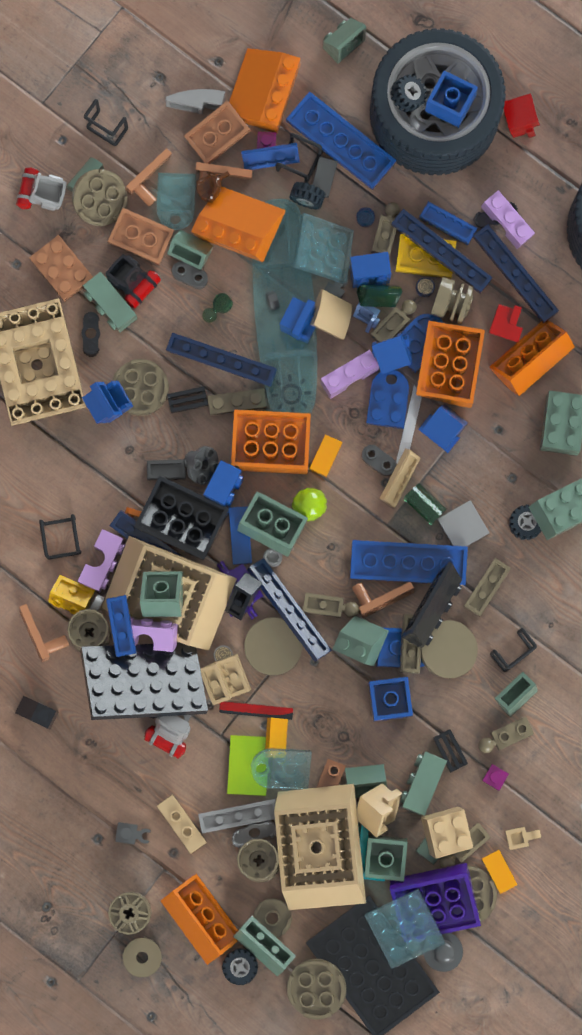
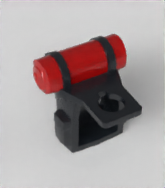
(130, 278)

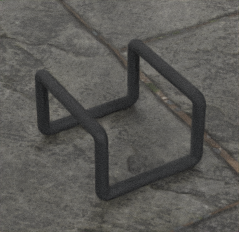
(91, 121)
(306, 177)
(72, 519)
(531, 649)

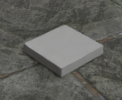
(463, 525)

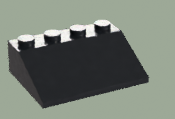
(182, 518)
(432, 606)

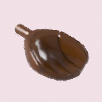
(209, 187)

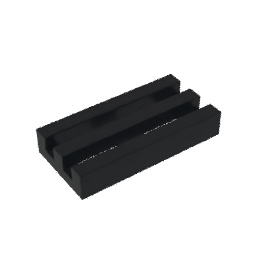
(187, 392)
(443, 736)

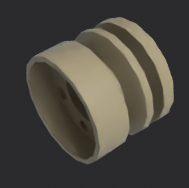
(452, 300)
(90, 621)
(250, 852)
(141, 909)

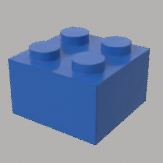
(451, 99)
(370, 269)
(223, 484)
(390, 699)

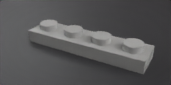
(237, 816)

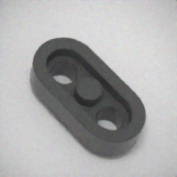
(189, 275)
(378, 460)

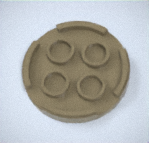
(99, 197)
(144, 385)
(272, 647)
(450, 651)
(484, 891)
(316, 988)

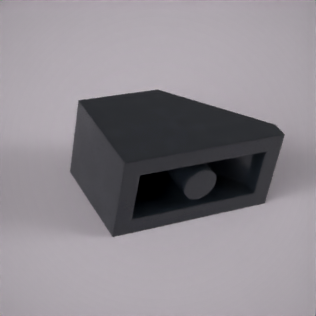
(243, 596)
(36, 712)

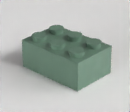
(562, 423)
(559, 510)
(272, 524)
(422, 783)

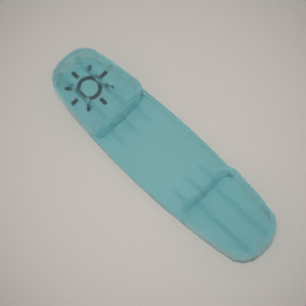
(295, 360)

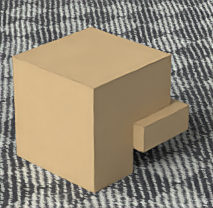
(378, 809)

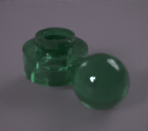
(222, 303)

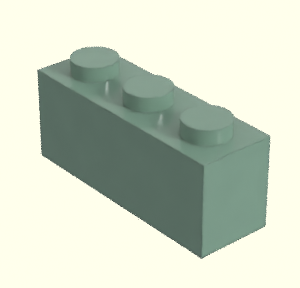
(109, 302)
(264, 946)

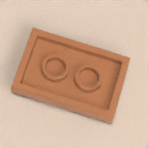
(217, 133)
(141, 236)
(61, 268)

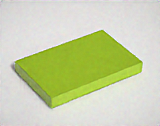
(241, 755)

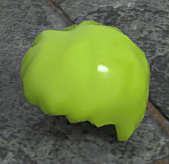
(310, 503)

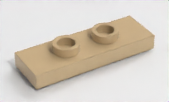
(400, 478)
(181, 824)

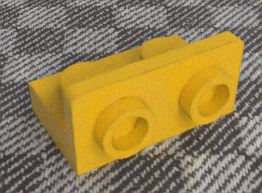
(70, 595)

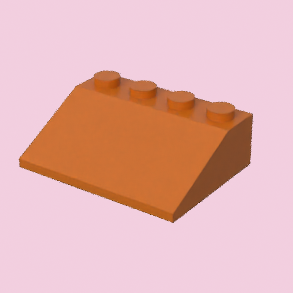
(264, 87)
(239, 224)
(450, 363)
(271, 441)

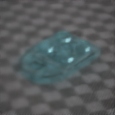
(177, 198)
(283, 768)

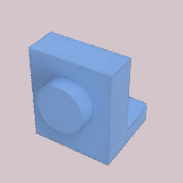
(368, 315)

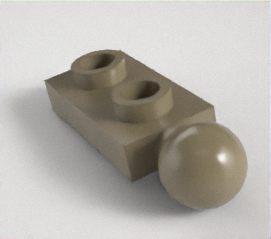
(385, 231)
(394, 322)
(328, 606)
(506, 736)
(478, 837)

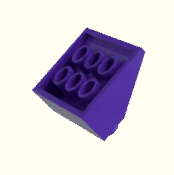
(447, 895)

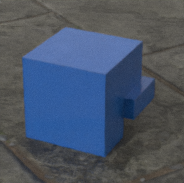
(298, 319)
(392, 353)
(107, 401)
(443, 427)

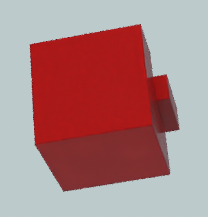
(521, 116)
(505, 323)

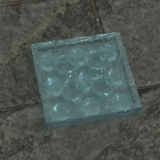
(323, 248)
(404, 928)

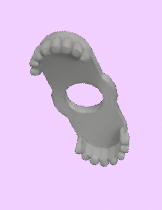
(242, 835)

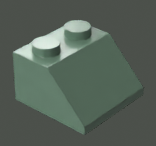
(344, 39)
(162, 594)
(361, 640)
(386, 858)

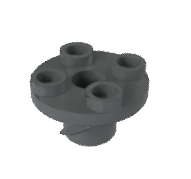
(201, 464)
(447, 955)

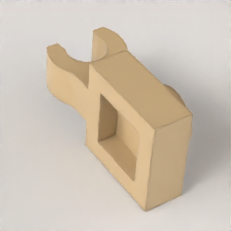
(519, 837)

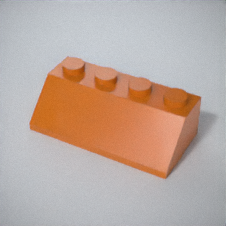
(532, 356)
(201, 918)

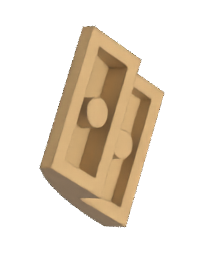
(332, 314)
(225, 679)

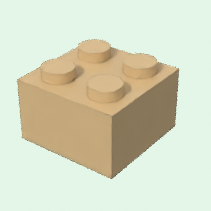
(447, 832)

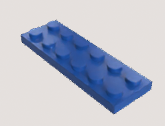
(341, 140)
(404, 561)

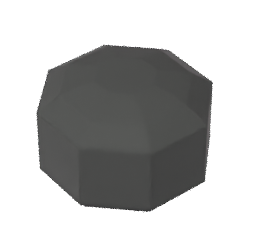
(272, 300)

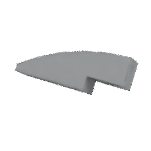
(196, 100)

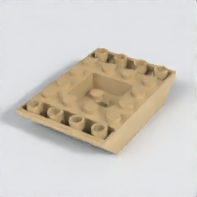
(41, 335)
(204, 590)
(335, 872)

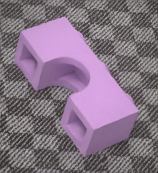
(502, 211)
(341, 378)
(96, 577)
(162, 633)

